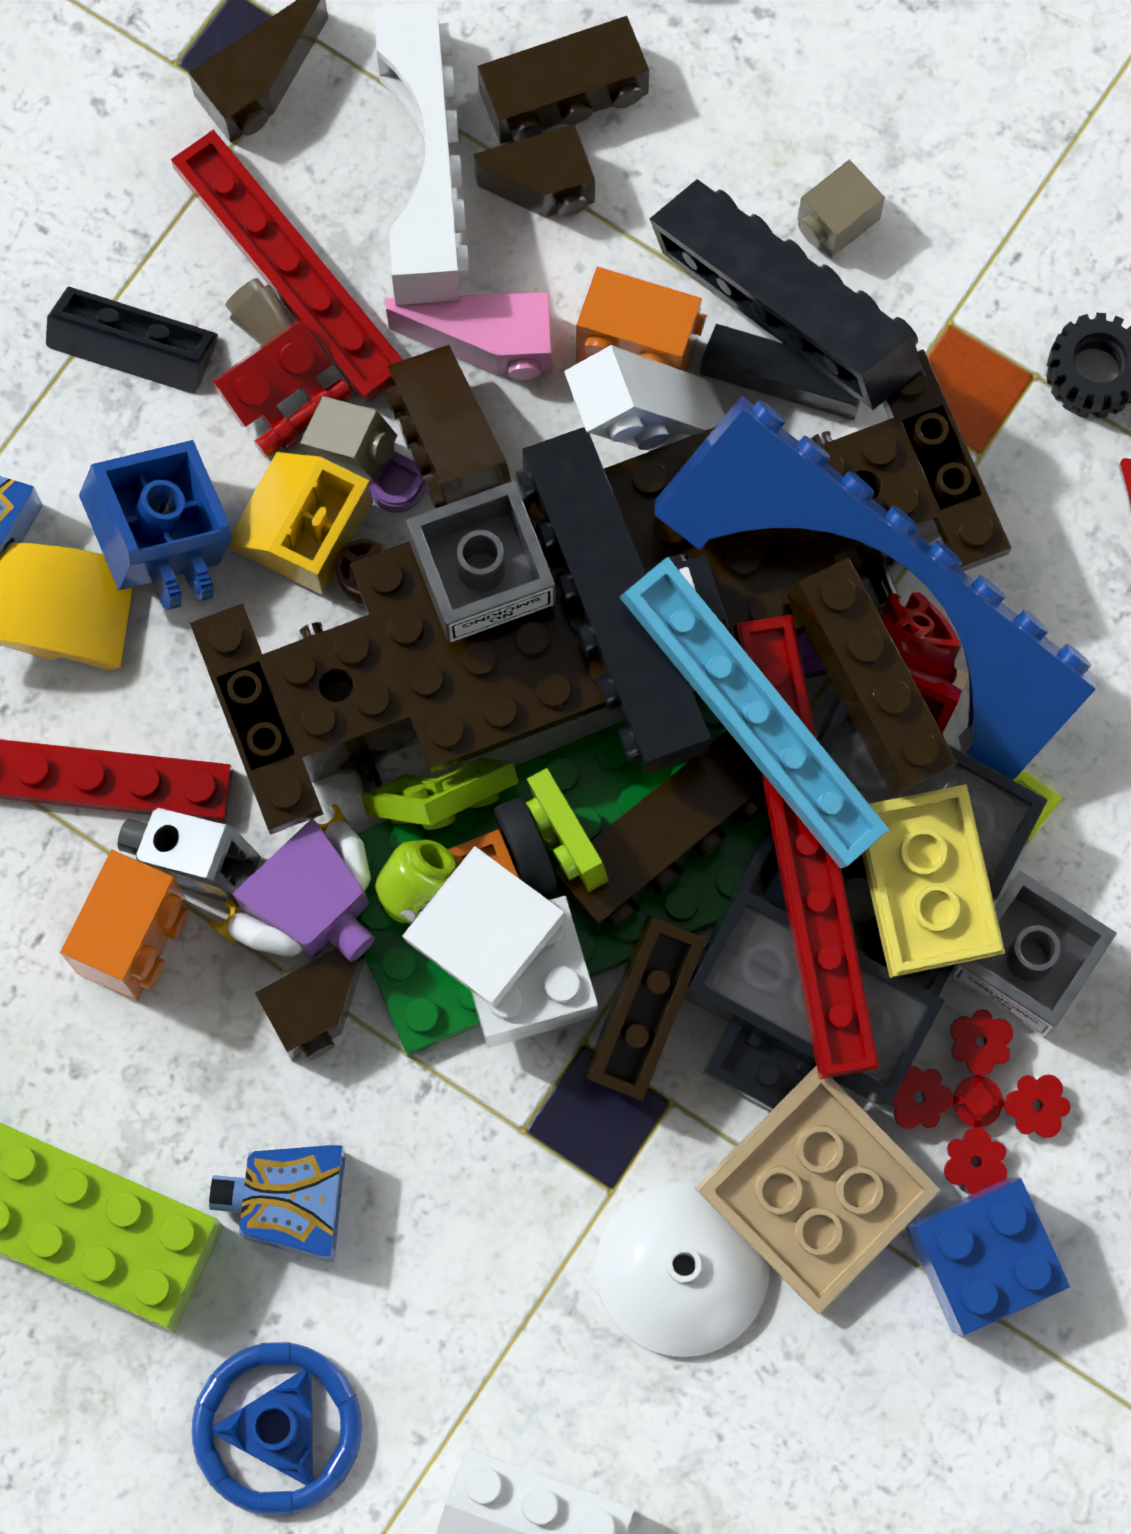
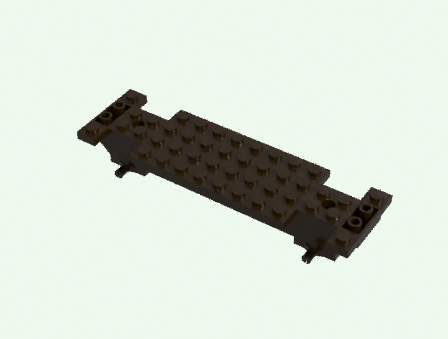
(533, 669)

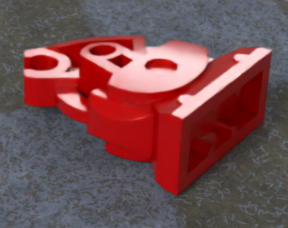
(928, 650)

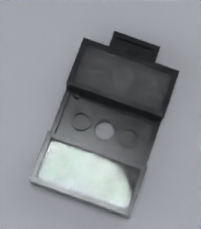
(750, 958)

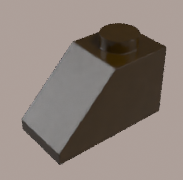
(540, 173)
(312, 1004)

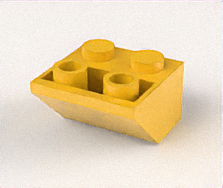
(302, 518)

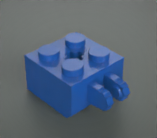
(158, 520)

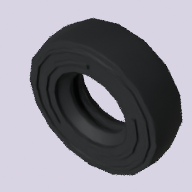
(526, 846)

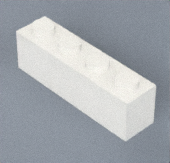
(641, 399)

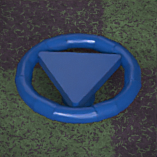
(276, 1428)

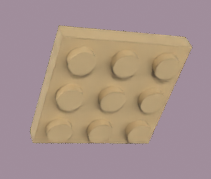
(817, 1189)

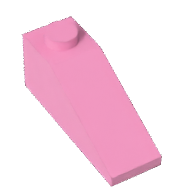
(489, 330)

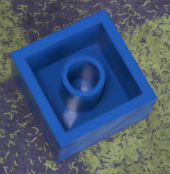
(987, 1256)

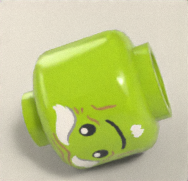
(413, 878)

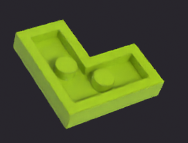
(437, 800)
(563, 832)

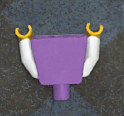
(305, 895)

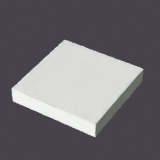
(484, 927)

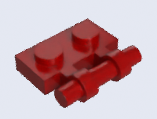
(273, 374)

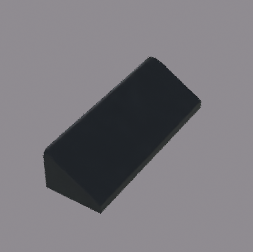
(130, 339)
(773, 370)

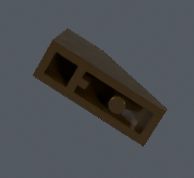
(251, 75)

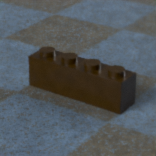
(444, 427)
(871, 677)
(666, 830)

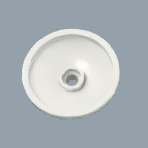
(656, 1304)

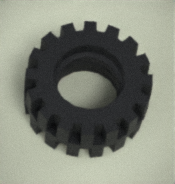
(1071, 385)

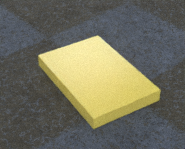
(931, 883)

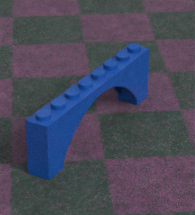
(763, 478)

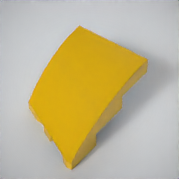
(62, 605)

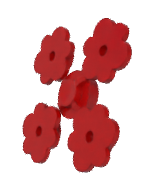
(980, 1101)

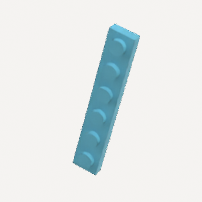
(754, 713)

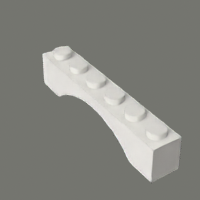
(423, 237)

